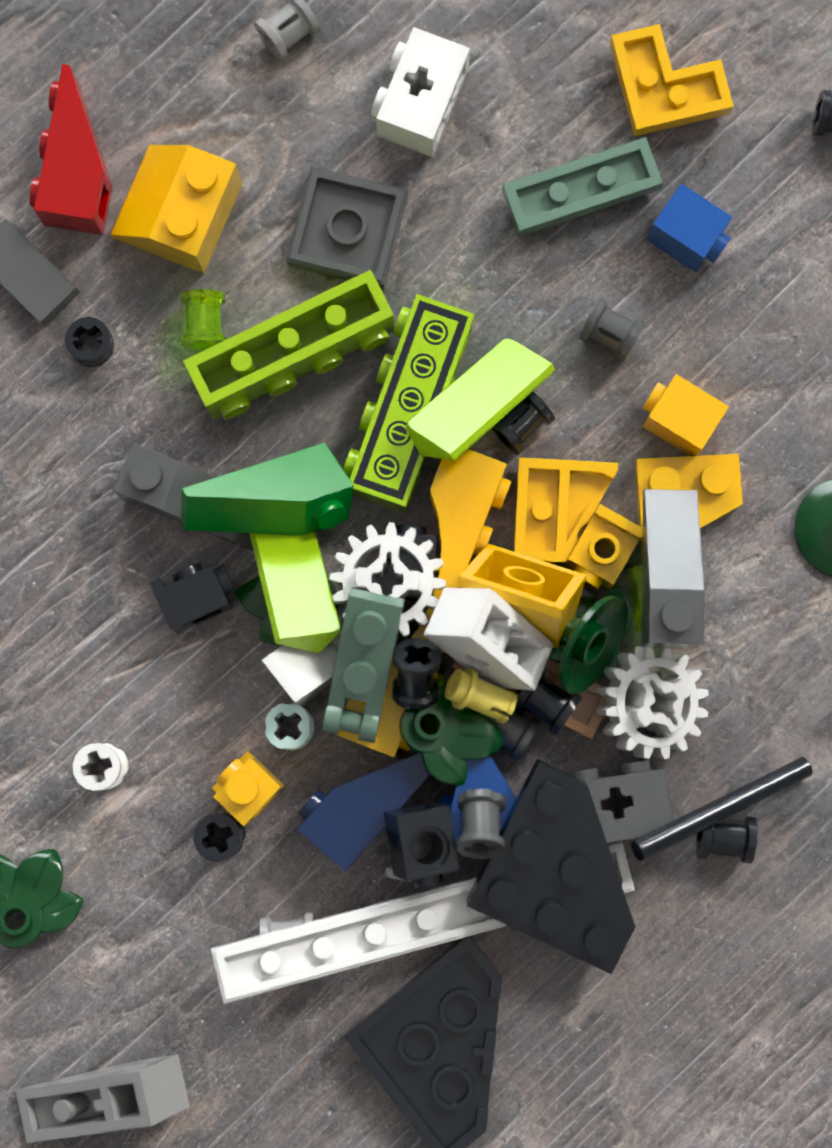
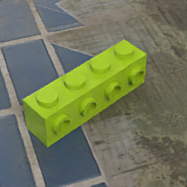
(291, 345)

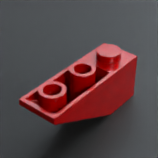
(73, 177)

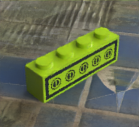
(423, 367)

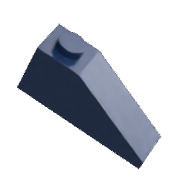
(353, 812)

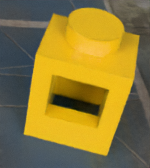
(617, 531)
(246, 788)

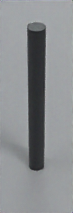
(721, 809)

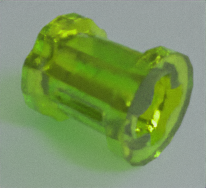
(202, 318)

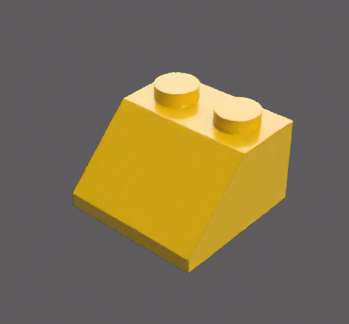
(179, 204)
(534, 588)

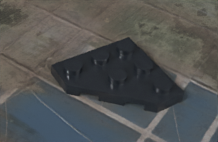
(557, 872)
(437, 1045)

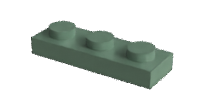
(582, 186)

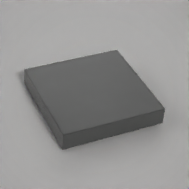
(346, 226)

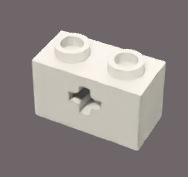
(422, 119)
(489, 637)

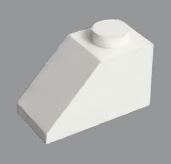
(303, 672)

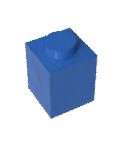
(690, 229)

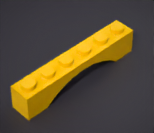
(461, 503)

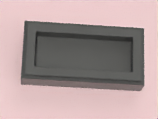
(32, 276)

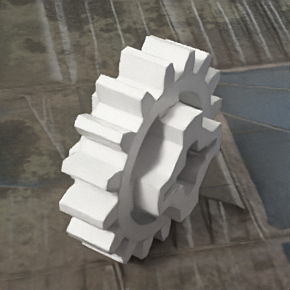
(413, 581)
(672, 705)

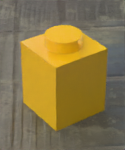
(683, 415)

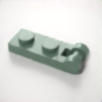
(363, 663)

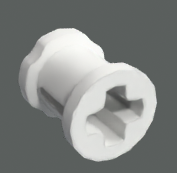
(88, 757)

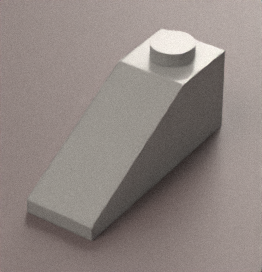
(104, 1100)

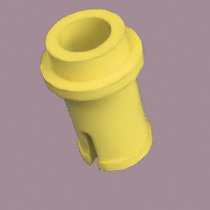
(470, 691)

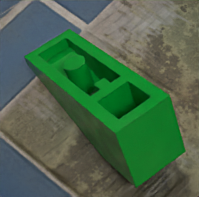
(274, 497)

